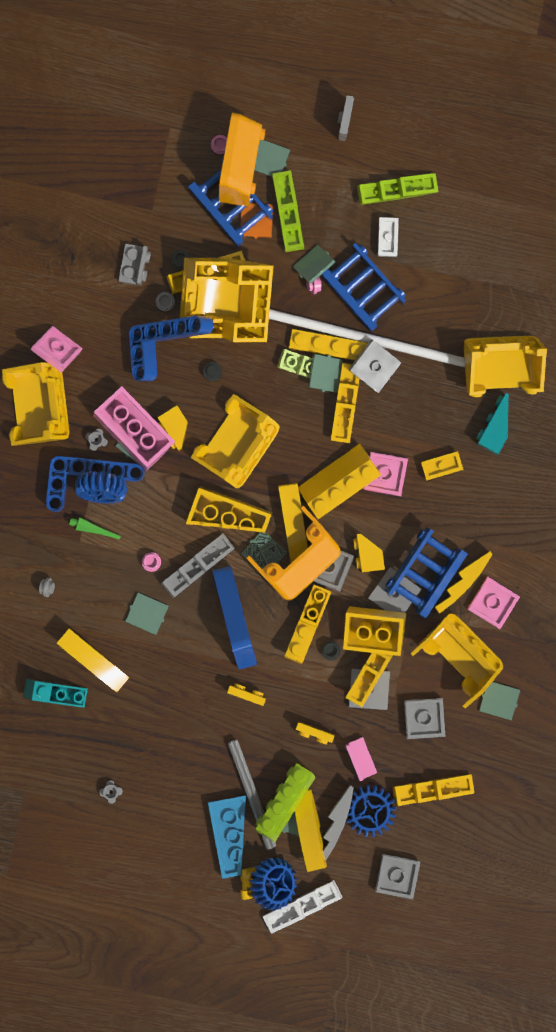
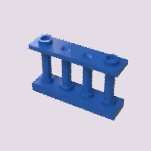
(225, 219)
(357, 305)
(444, 573)

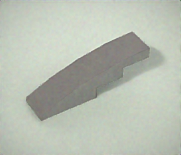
(198, 565)
(339, 816)

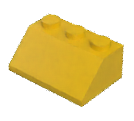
(374, 631)

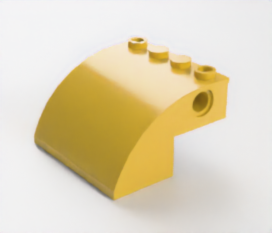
(231, 294)

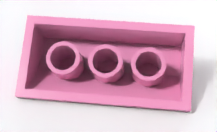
(133, 428)

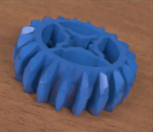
(100, 487)
(379, 806)
(263, 886)

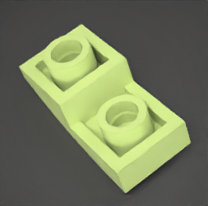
(295, 363)

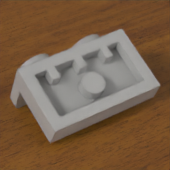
(133, 264)

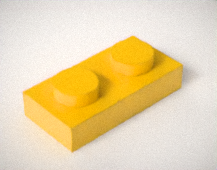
(441, 466)
(239, 691)
(322, 736)

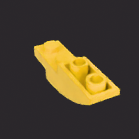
(307, 624)

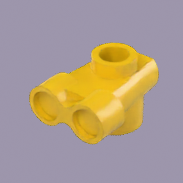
(245, 877)

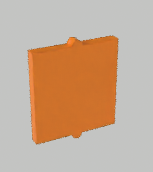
(260, 229)

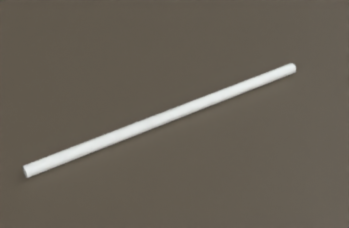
(365, 337)

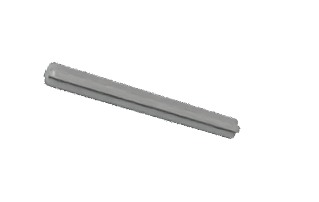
(248, 785)

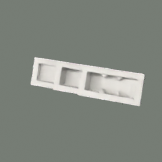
(302, 906)

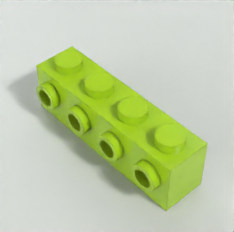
(285, 803)

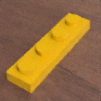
(326, 345)

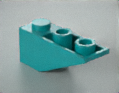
(497, 429)
(55, 693)

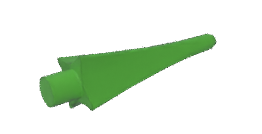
(83, 525)

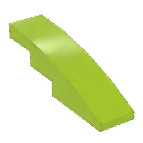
(397, 188)
(288, 211)

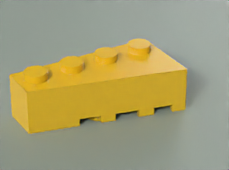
(226, 512)

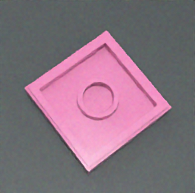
(56, 349)
(392, 472)
(493, 602)

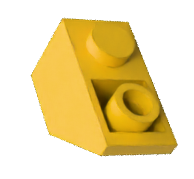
(175, 425)
(370, 555)

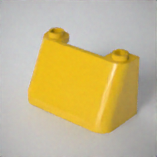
(504, 364)
(38, 403)
(238, 442)

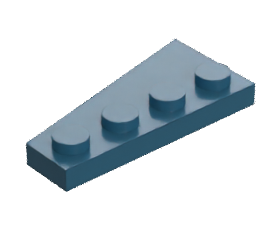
(228, 829)

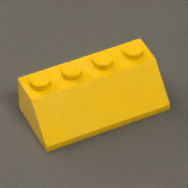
(339, 481)

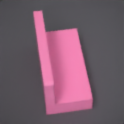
(361, 758)

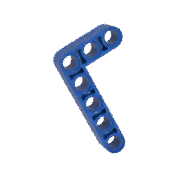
(144, 336)
(88, 467)
(234, 617)

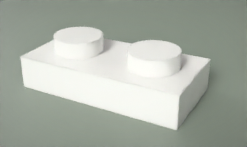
(388, 237)

